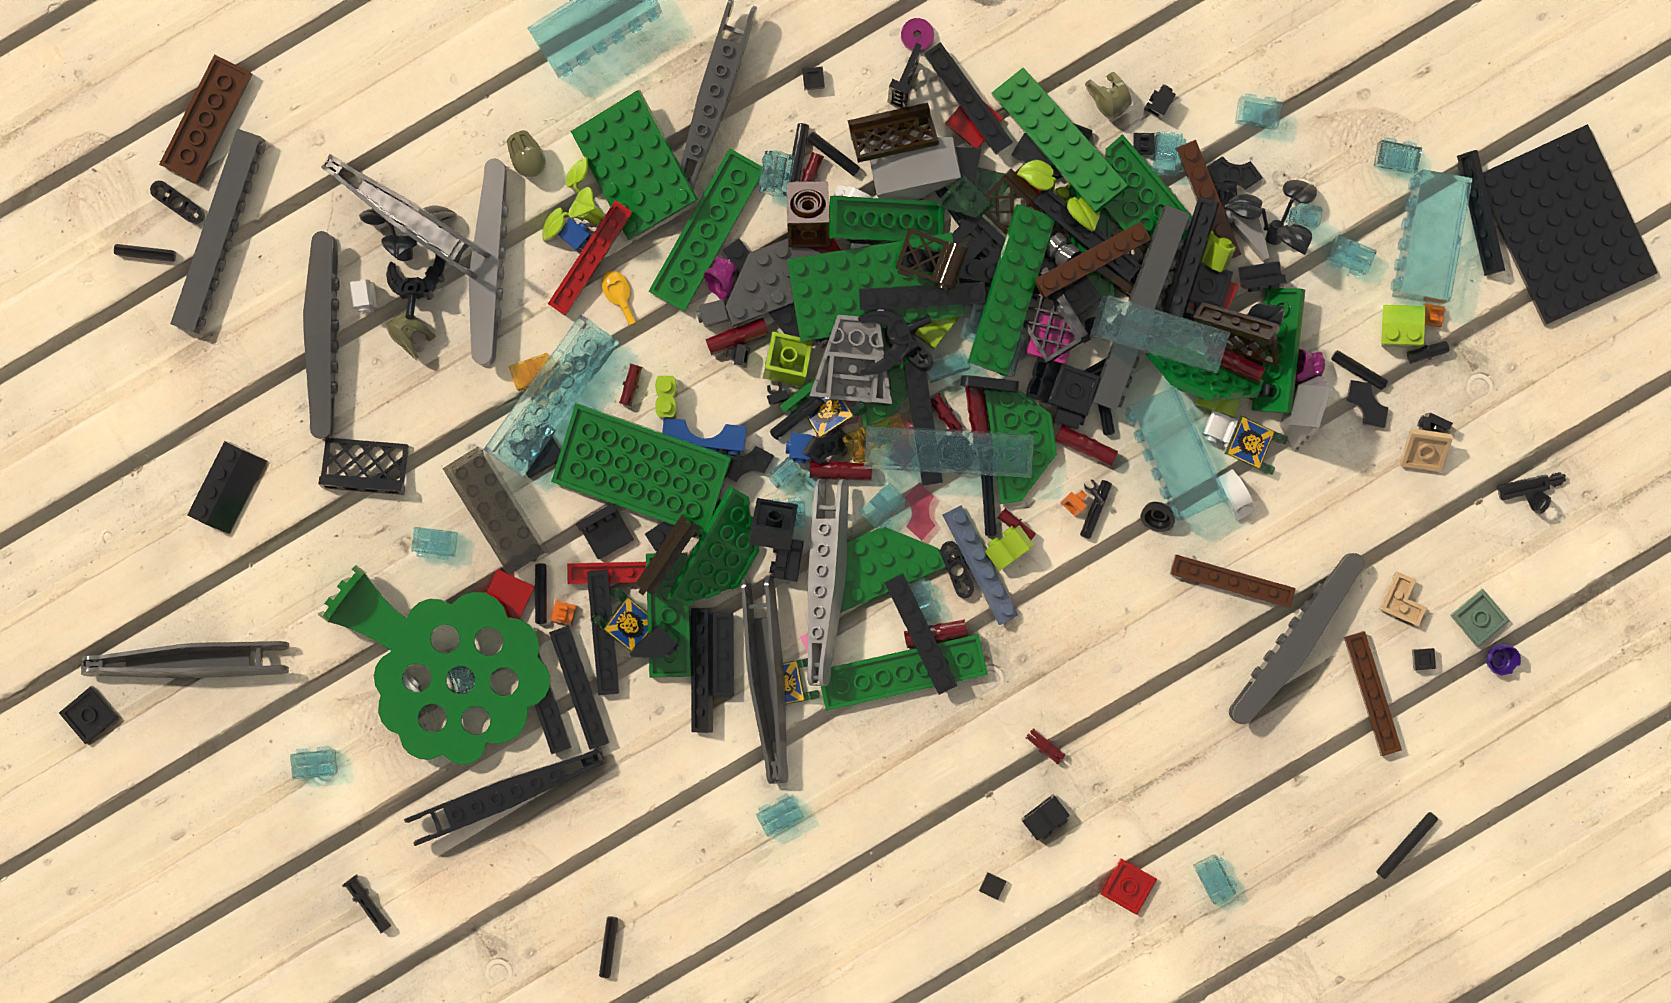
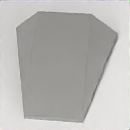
(915, 172)
(848, 351)
(1307, 411)

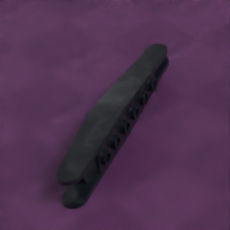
(503, 794)

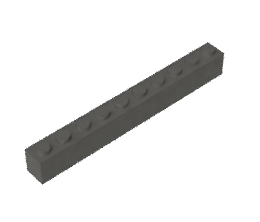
(218, 231)
(1146, 292)

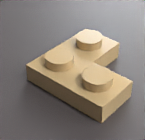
(1397, 601)

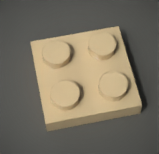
(1426, 450)

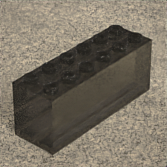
(496, 511)

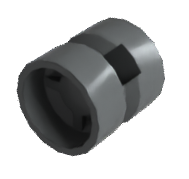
(1060, 249)

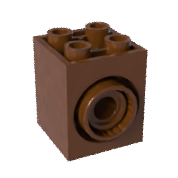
(808, 214)

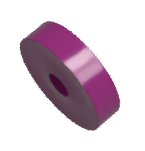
(917, 25)

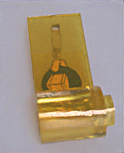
(855, 439)

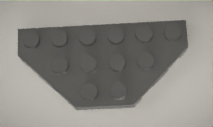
(764, 282)

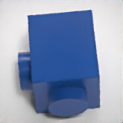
(575, 235)
(796, 447)

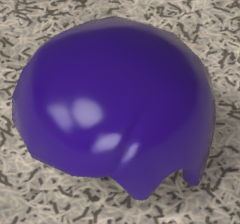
(1503, 659)

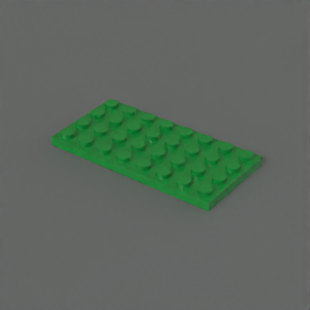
(831, 282)
(640, 468)

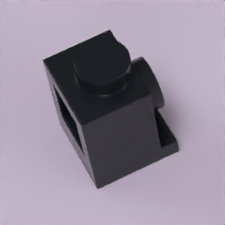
(1160, 101)

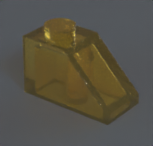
(525, 371)

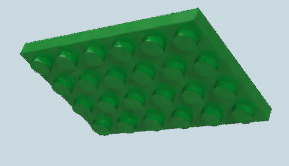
(634, 163)

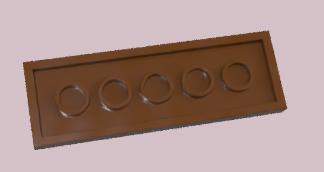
(205, 119)

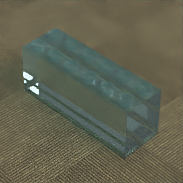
(587, 28)
(1431, 237)
(1159, 334)
(1175, 453)

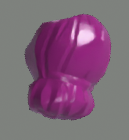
(720, 277)
(1309, 365)

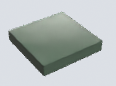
(1479, 617)

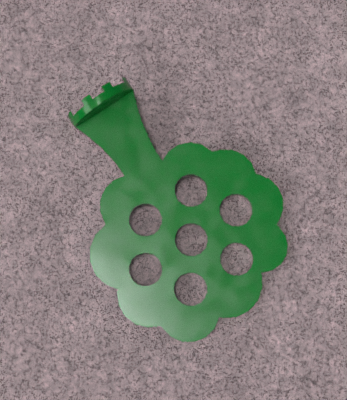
(409, 640)

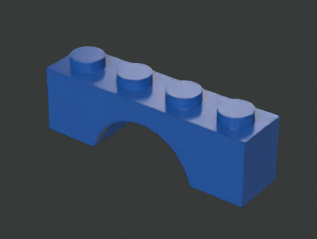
(730, 438)

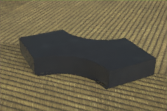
(1224, 171)
(1372, 411)
(820, 448)
(756, 460)

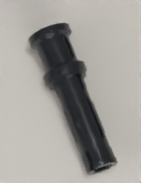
(361, 896)

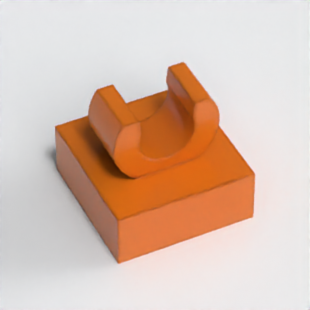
(1434, 315)
(1074, 503)
(563, 612)

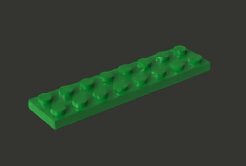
(1059, 140)
(706, 230)
(1011, 290)
(899, 673)

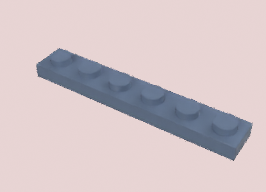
(980, 565)

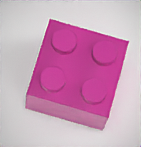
(1033, 351)

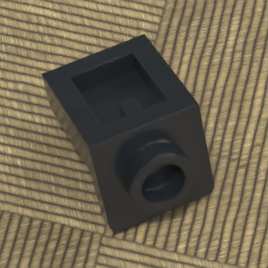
(1437, 423)

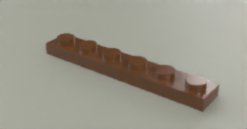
(1203, 186)
(1092, 259)
(1232, 581)
(1372, 693)

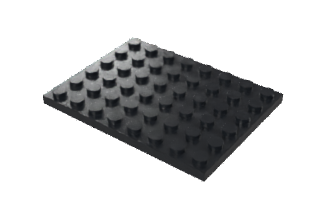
(1566, 225)

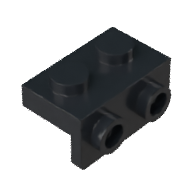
(1260, 275)

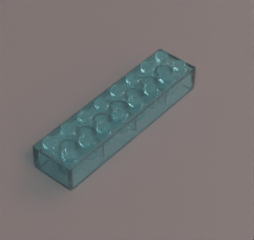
(551, 395)
(948, 451)

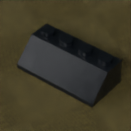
(226, 487)

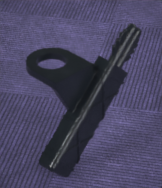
(1533, 489)

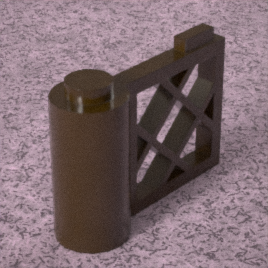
(947, 265)

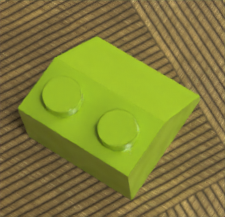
(1403, 325)
(787, 359)

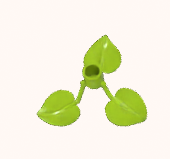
(1040, 176)
(582, 207)

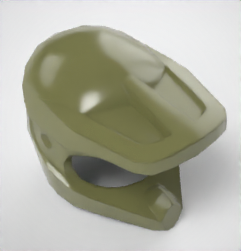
(1112, 100)
(526, 154)
(401, 332)

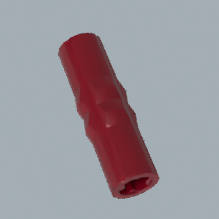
(738, 335)
(1240, 365)
(977, 409)
(1085, 445)
(840, 470)
(943, 632)

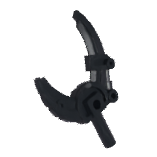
(415, 287)
(898, 333)

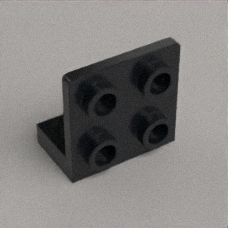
(605, 531)

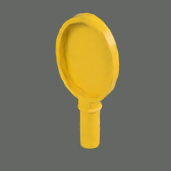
(618, 292)

